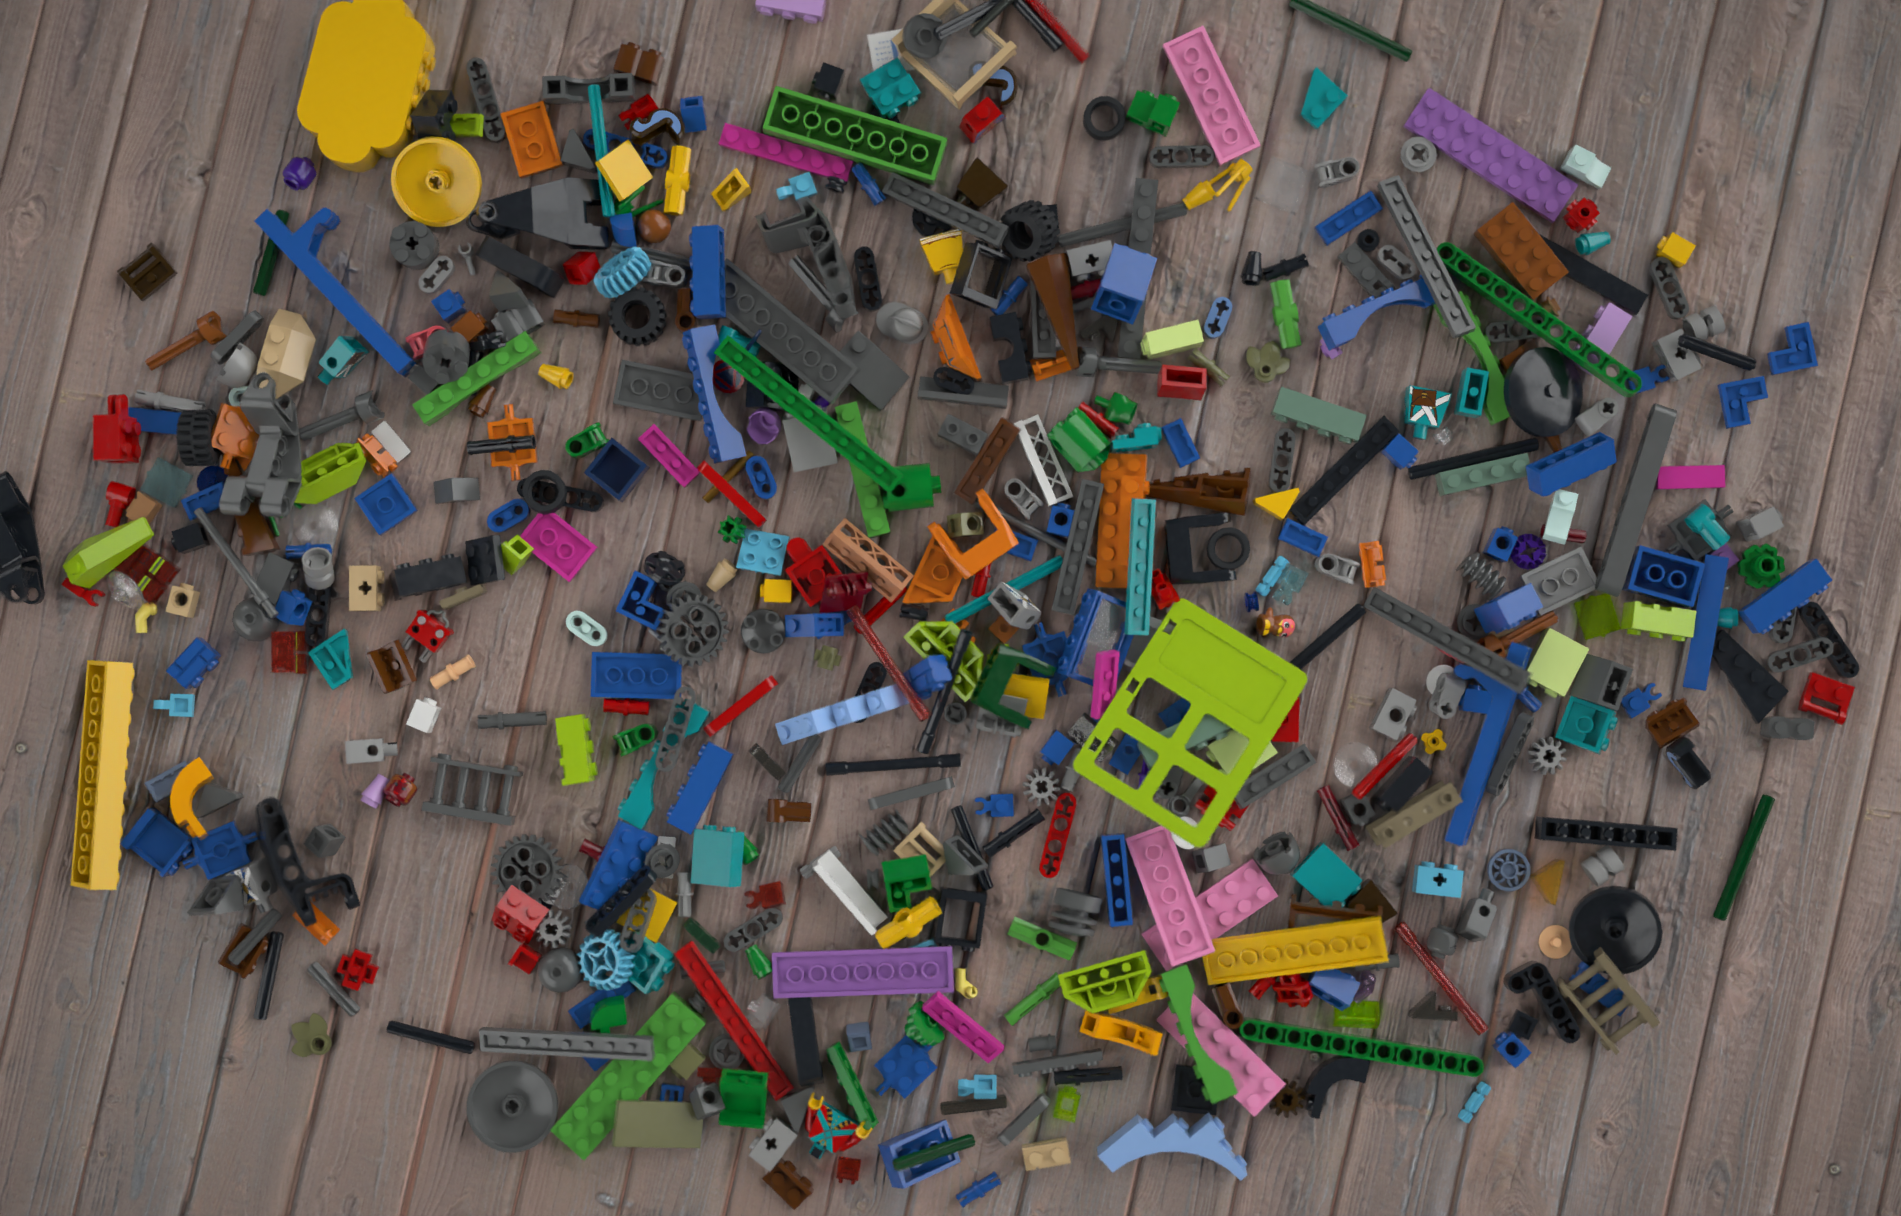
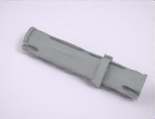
(159, 400)

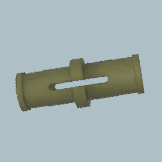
(1212, 370)

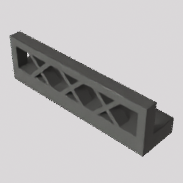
(983, 394)

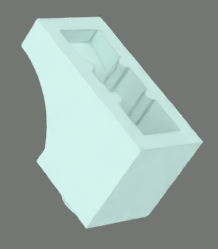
(1585, 166)
(1560, 516)

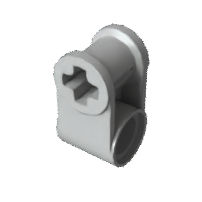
(1332, 171)
(661, 274)
(1594, 418)
(1023, 499)
(1341, 568)
(1447, 693)

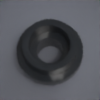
(1365, 246)

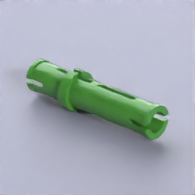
(1041, 993)

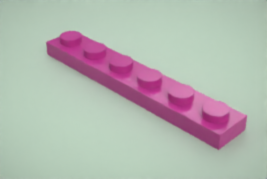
(784, 152)

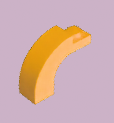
(183, 791)
(1121, 1031)

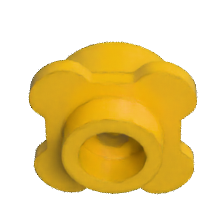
(1427, 740)

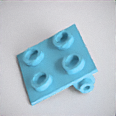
(762, 552)

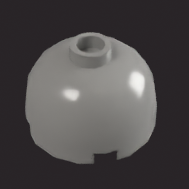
(239, 368)

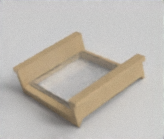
(964, 60)

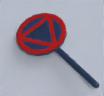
(725, 377)

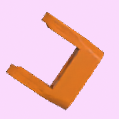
(985, 551)

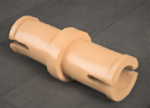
(452, 672)

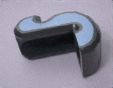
(1687, 762)

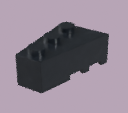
(427, 576)

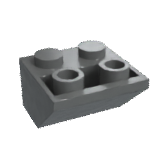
(1601, 682)

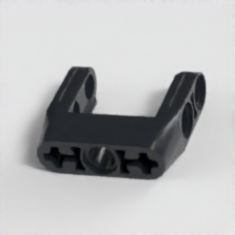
(1180, 554)

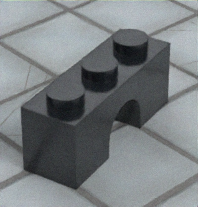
(1008, 328)

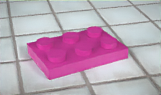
(558, 544)

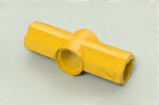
(677, 180)
(908, 922)

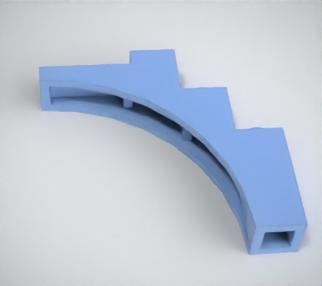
(840, 714)
(1172, 1135)

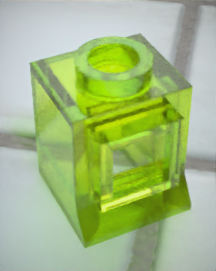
(1066, 1103)

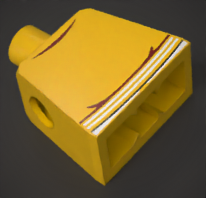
(943, 253)

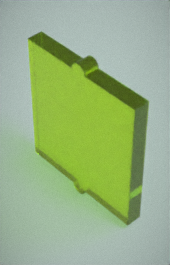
(1597, 616)

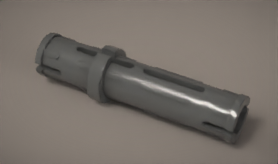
(511, 720)

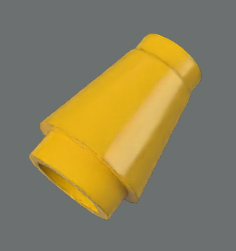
(1199, 195)
(556, 375)

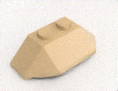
(286, 351)

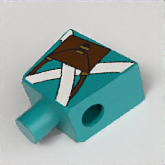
(341, 358)
(1424, 409)

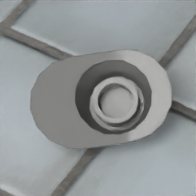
(902, 323)

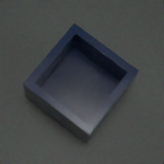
(616, 470)

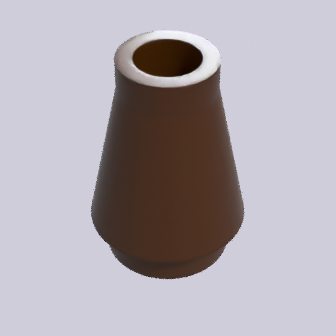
(482, 401)

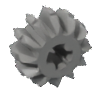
(1553, 760)
(1049, 785)
(553, 937)

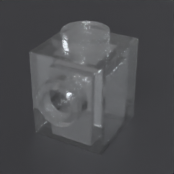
(762, 1011)

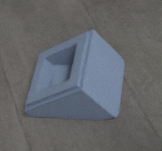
(859, 1036)

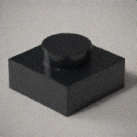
(1522, 1024)

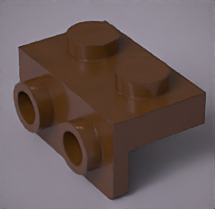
(391, 667)
(1671, 722)
(249, 963)

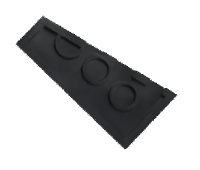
(1752, 682)

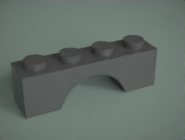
(570, 90)

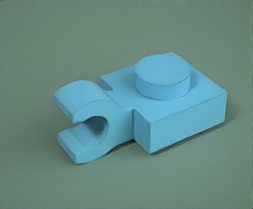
(799, 187)
(178, 705)
(982, 1086)

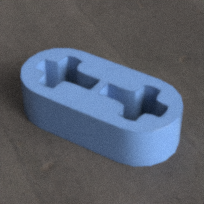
(1212, 315)

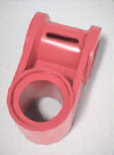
(418, 340)

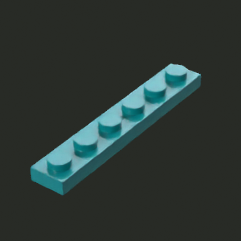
(1140, 566)

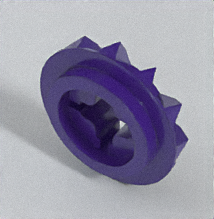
(1523, 561)

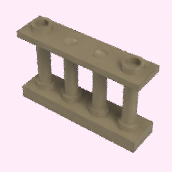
(1414, 814)
(1616, 981)

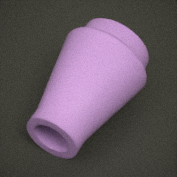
(374, 792)

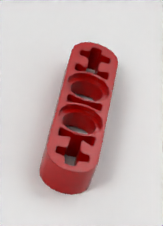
(731, 493)
(740, 706)
(1055, 834)

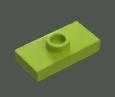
(467, 125)

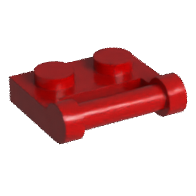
(1829, 691)

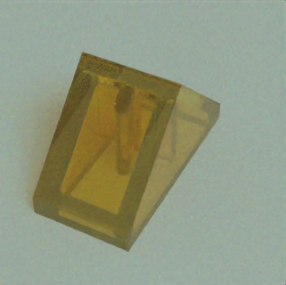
(1548, 880)

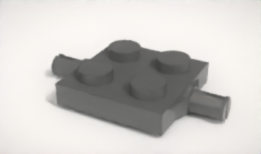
(1690, 541)

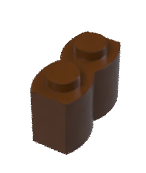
(644, 65)

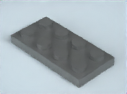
(657, 390)

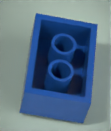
(1664, 576)

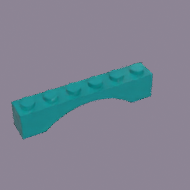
(640, 803)

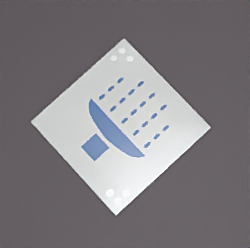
(884, 50)

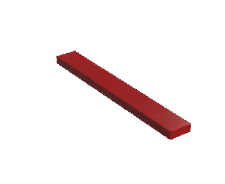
(732, 1019)

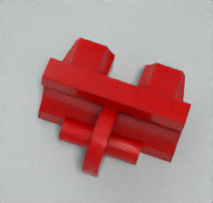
(1162, 590)

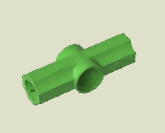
(1285, 314)
(1056, 943)

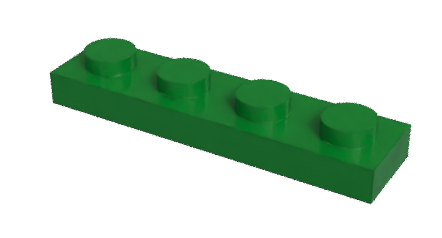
(855, 1093)

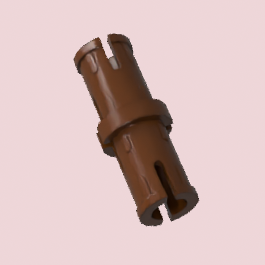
(576, 318)

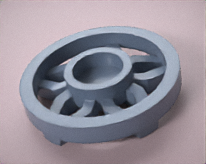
(1508, 870)

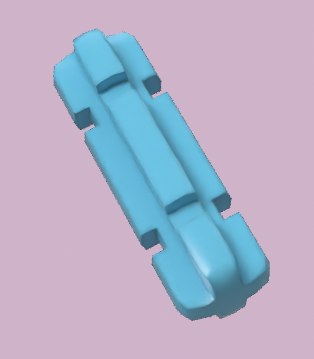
(1271, 576)
(1474, 1102)

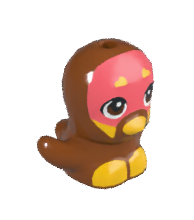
(1278, 625)

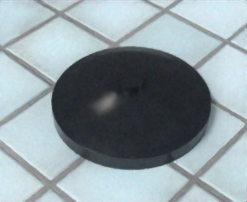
(1543, 392)
(1620, 924)

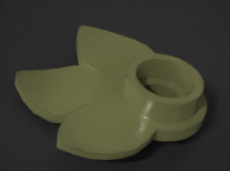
(1269, 359)
(308, 1034)

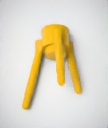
(1238, 172)

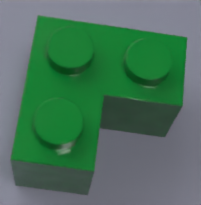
(1153, 112)
(905, 877)

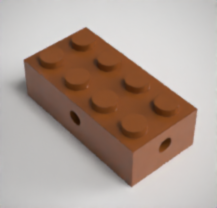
(1521, 252)

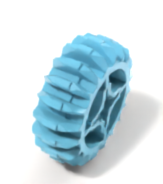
(622, 272)
(598, 961)

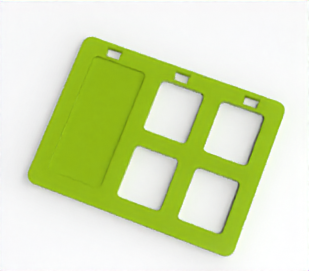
(1219, 676)

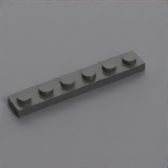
(946, 210)
(1077, 547)

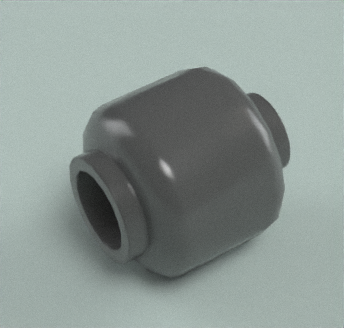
(1442, 941)

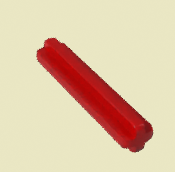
(880, 608)

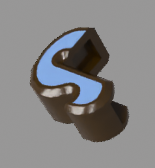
(1007, 80)
(658, 122)

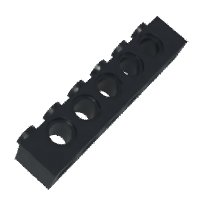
(1606, 833)

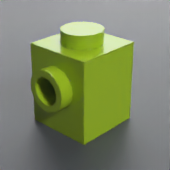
(515, 554)

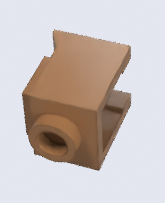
(143, 507)

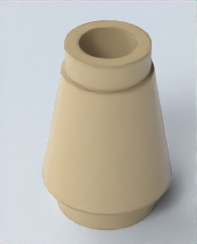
(721, 575)

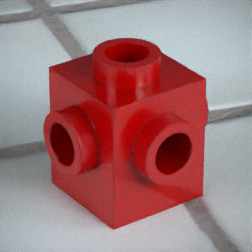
(1576, 220)

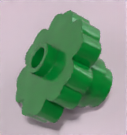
(1751, 567)
(923, 1027)

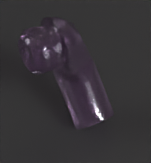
(1367, 987)

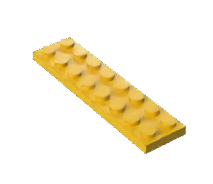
(1296, 950)

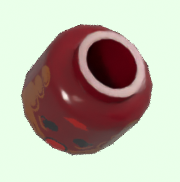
(400, 789)

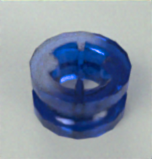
(1251, 601)

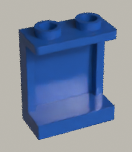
(159, 842)

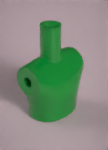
(1118, 408)

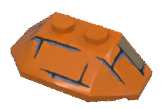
(953, 341)

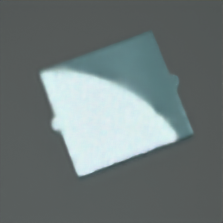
(166, 482)

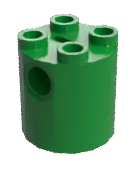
(1080, 441)
(917, 491)

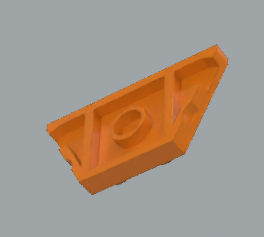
(935, 577)

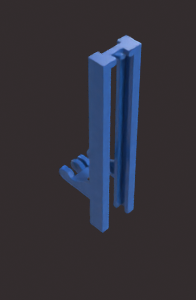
(302, 250)
(1487, 745)

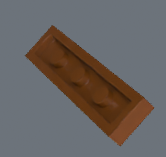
(987, 460)

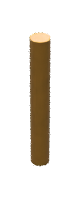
(729, 475)

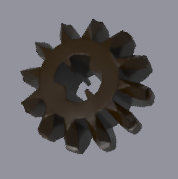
(1294, 1099)

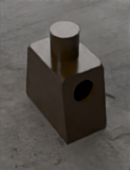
(980, 186)
(1371, 897)

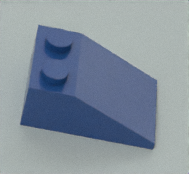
(912, 1142)

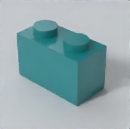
(1471, 392)

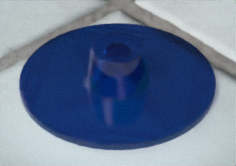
(210, 476)

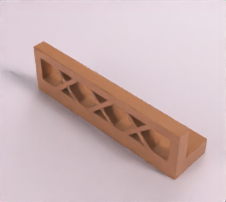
(849, 552)

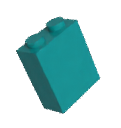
(717, 856)
(1326, 876)

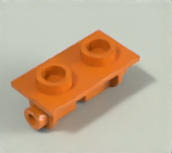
(1050, 367)
(379, 463)
(1372, 574)
(324, 929)

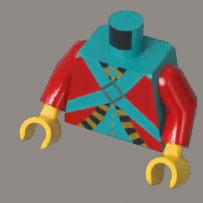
(831, 1128)

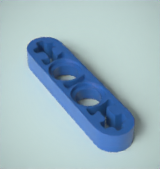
(653, 149)

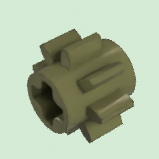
(827, 657)

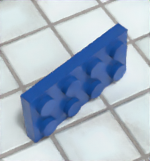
(634, 675)
(618, 863)

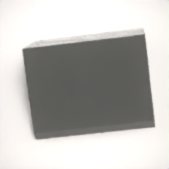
(219, 896)

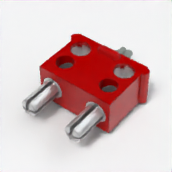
(429, 629)

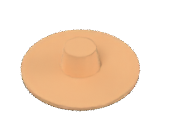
(1555, 941)

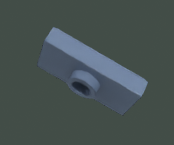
(161, 785)

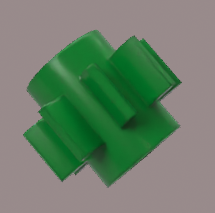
(732, 529)

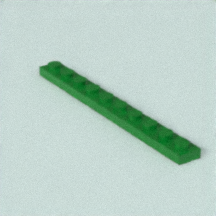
(809, 414)

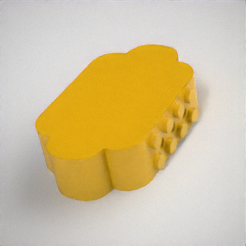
(365, 81)

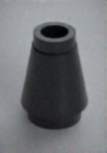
(1252, 269)

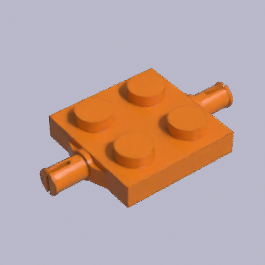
(512, 426)
(233, 434)

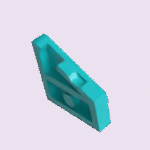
(1321, 99)
(334, 659)

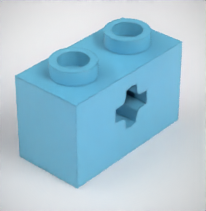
(1449, 886)

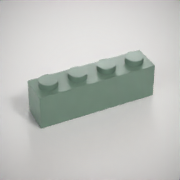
(1318, 415)
(1482, 474)
(1207, 730)

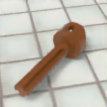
(209, 330)
(1499, 645)

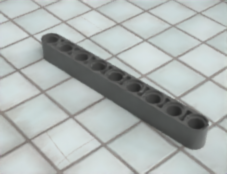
(1635, 500)

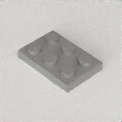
(1561, 579)

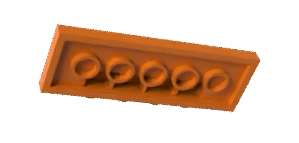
(1122, 479)

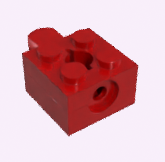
(116, 434)
(810, 569)

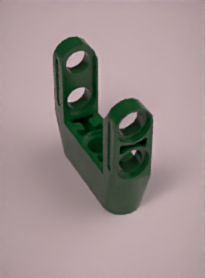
(996, 678)

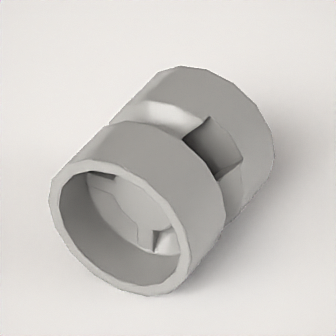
(1706, 323)
(318, 568)
(1602, 865)

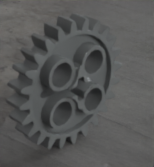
(707, 616)
(539, 854)

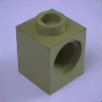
(965, 524)
(687, 1061)

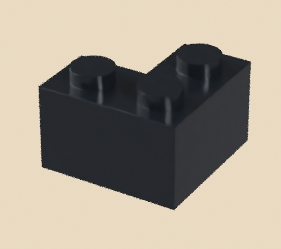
(434, 114)

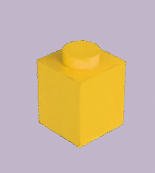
(1675, 249)
(777, 591)

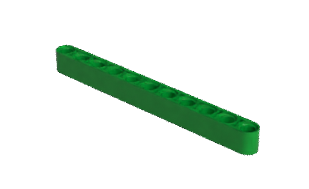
(1549, 321)
(1370, 1051)

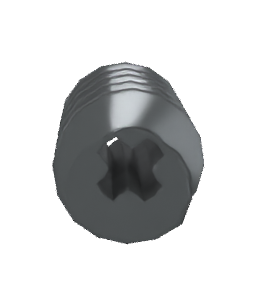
(1482, 575)
(885, 833)

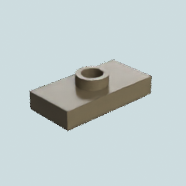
(463, 595)

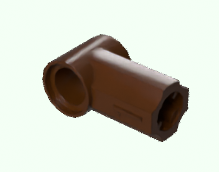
(684, 298)
(782, 811)
(1227, 1003)

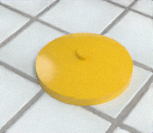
(436, 181)

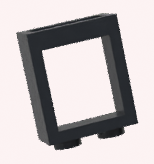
(996, 280)
(966, 895)

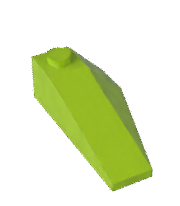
(105, 551)

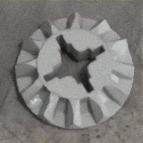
(1418, 144)

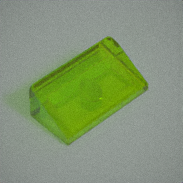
(1360, 1015)

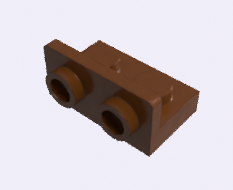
(788, 1183)

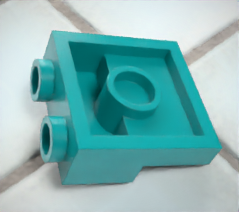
(890, 88)
(1142, 438)
(1586, 725)
(650, 965)

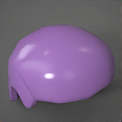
(764, 425)

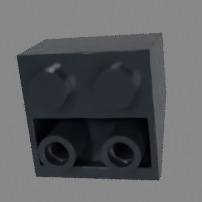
(757, 399)

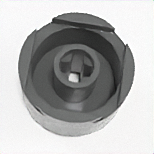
(405, 236)
(446, 356)

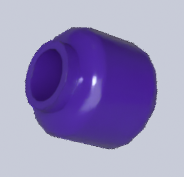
(299, 173)

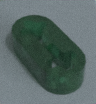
(701, 935)

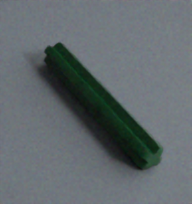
(268, 260)
(933, 1152)

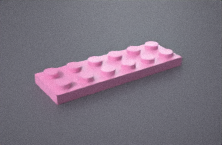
(1211, 95)
(1170, 895)
(1223, 905)
(1251, 1076)

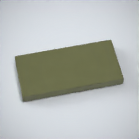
(656, 1124)

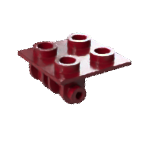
(844, 592)

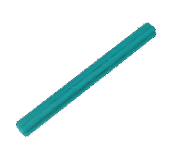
(600, 147)
(1017, 583)

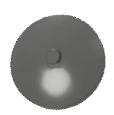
(512, 1106)

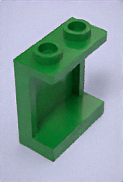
(744, 1098)

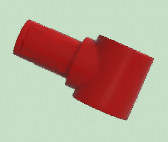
(119, 498)

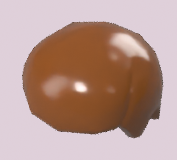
(653, 226)

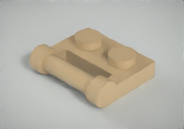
(910, 847)

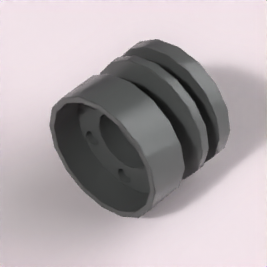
(1075, 912)

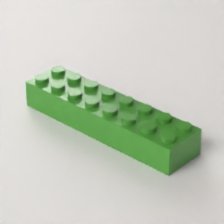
(855, 135)
(594, 1111)

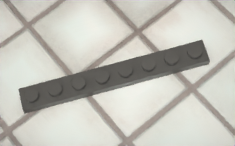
(1140, 240)
(1426, 257)
(1447, 640)
(567, 1043)

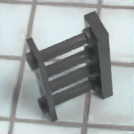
(480, 811)

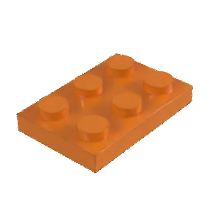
(531, 139)

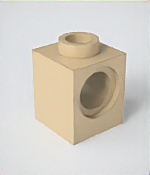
(174, 605)

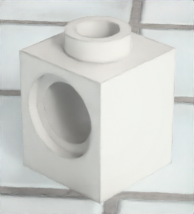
(424, 715)

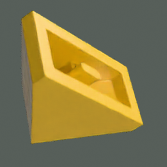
(731, 190)
(1277, 503)

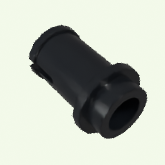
(914, 612)

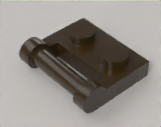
(151, 277)

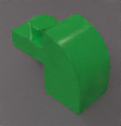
(608, 1013)

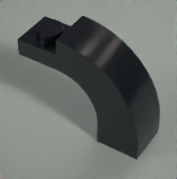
(1327, 1074)

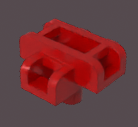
(357, 971)
(1297, 985)

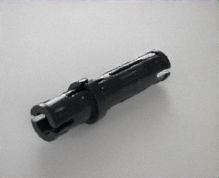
(509, 444)
(1014, 832)
(1060, 1077)

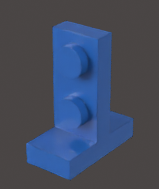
(814, 625)

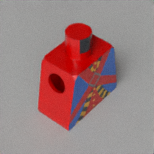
(981, 120)

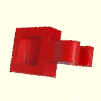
(639, 108)
(83, 592)

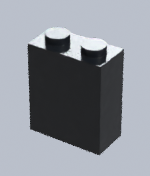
(1402, 784)

